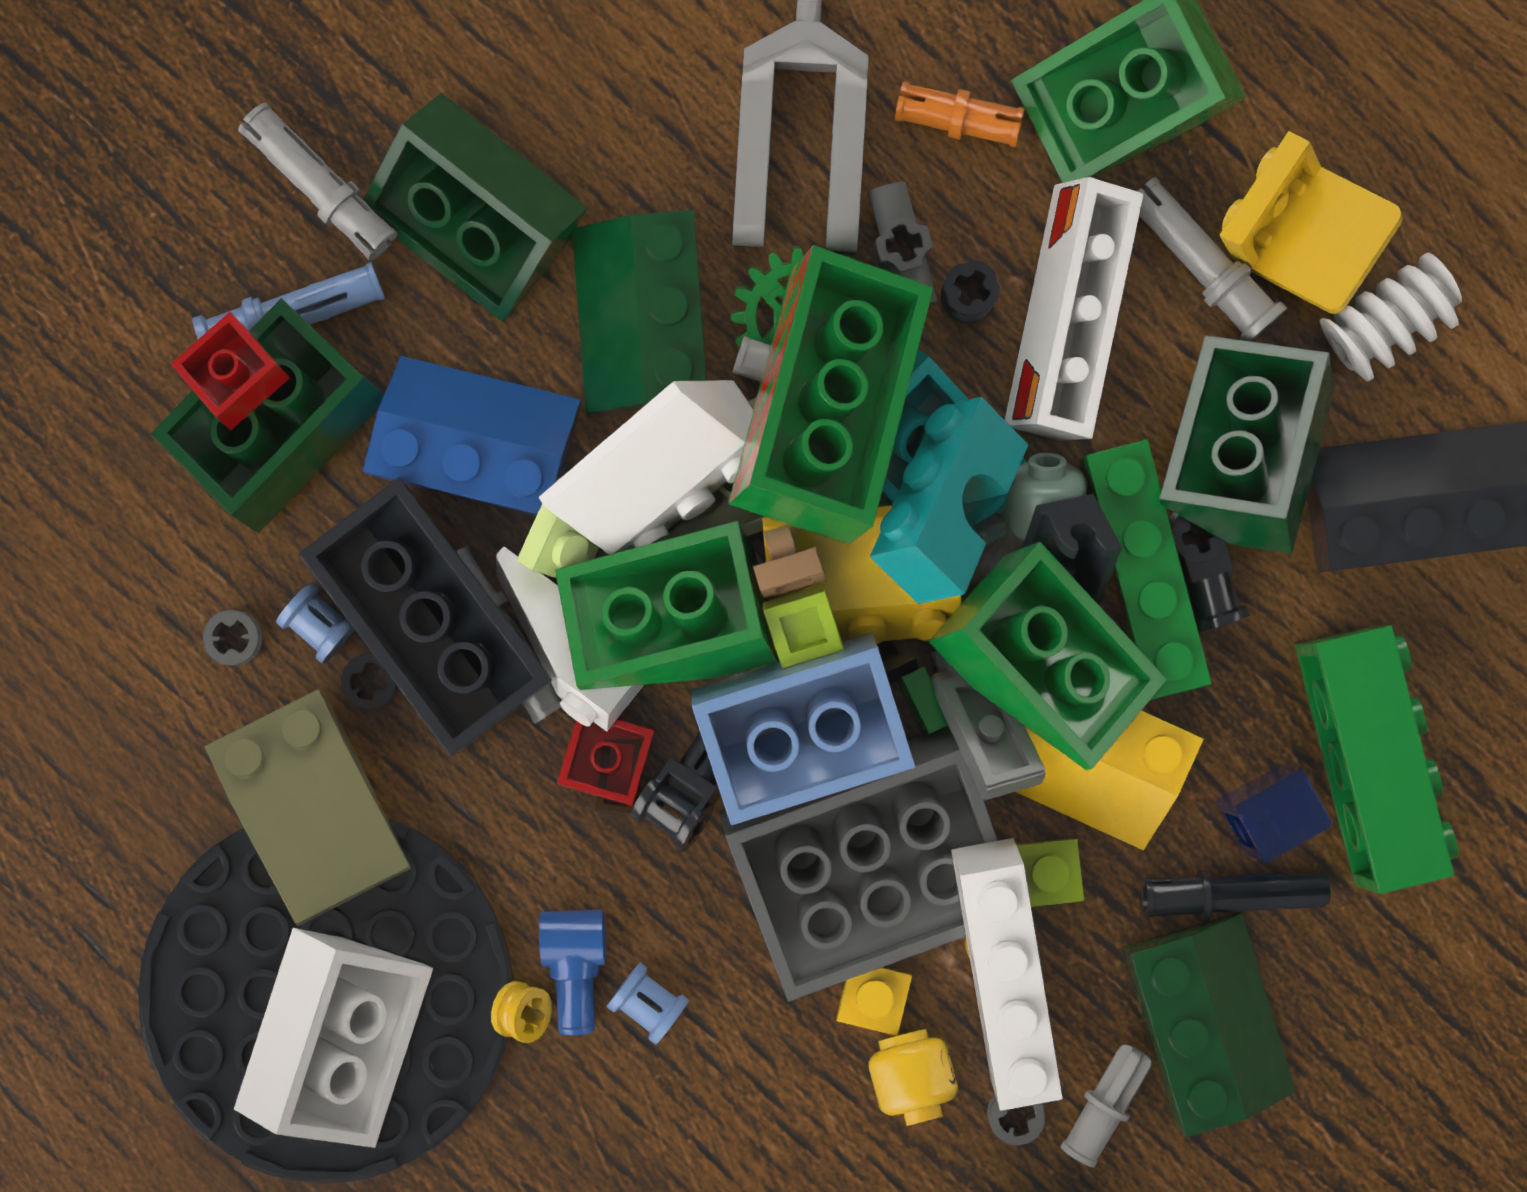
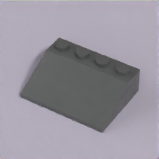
(862, 869)

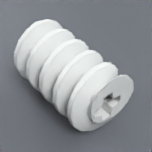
(1394, 315)

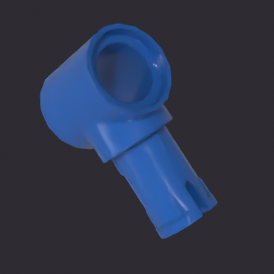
(573, 950)

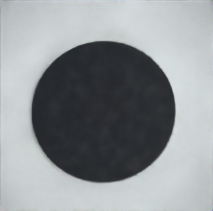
(214, 972)

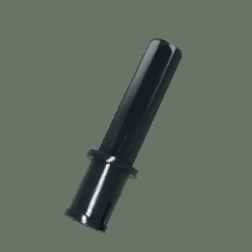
(1233, 893)

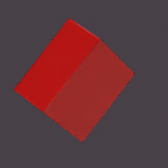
(230, 371)
(584, 757)

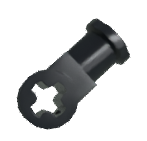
(1208, 577)
(686, 788)

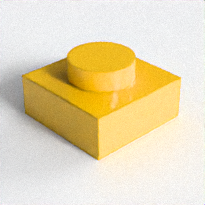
(875, 1000)

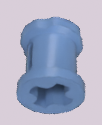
(316, 622)
(668, 1005)

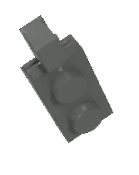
(989, 738)

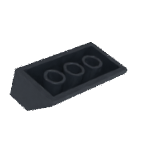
(1419, 497)
(425, 617)

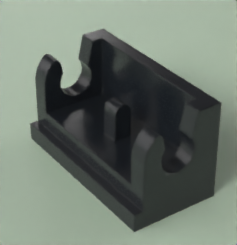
(1079, 540)

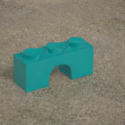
(925, 535)

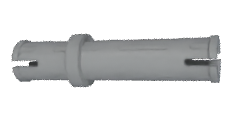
(334, 198)

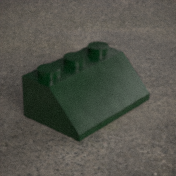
(472, 206)
(638, 308)
(287, 436)
(1250, 441)
(1209, 1024)

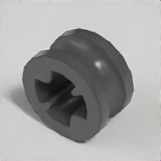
(232, 619)
(1034, 1122)

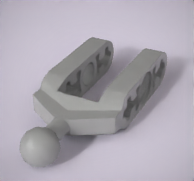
(813, 48)

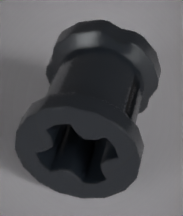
(962, 274)

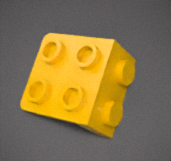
(1308, 227)

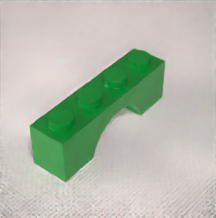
(1148, 566)

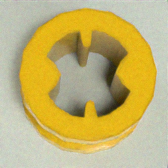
(521, 1012)

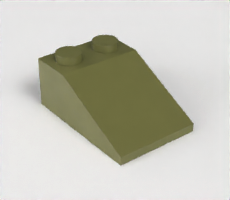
(308, 806)

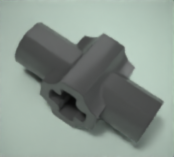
(895, 216)

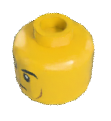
(913, 1076)

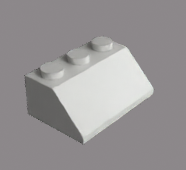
(656, 466)
(332, 1040)

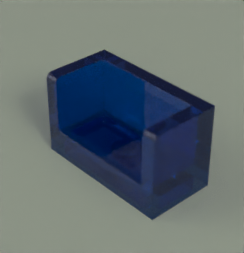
(1274, 813)

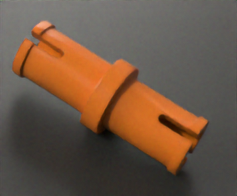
(959, 114)

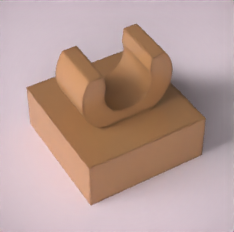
(789, 568)

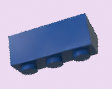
(471, 435)

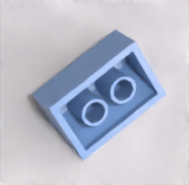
(801, 730)

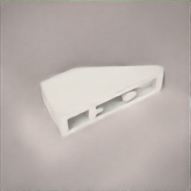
(541, 615)

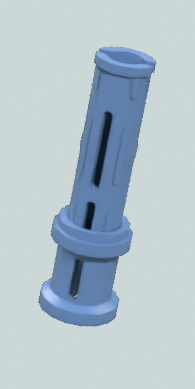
(358, 289)

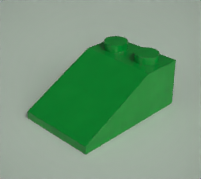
(1128, 87)
(666, 612)
(1048, 655)

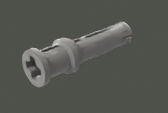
(1225, 282)

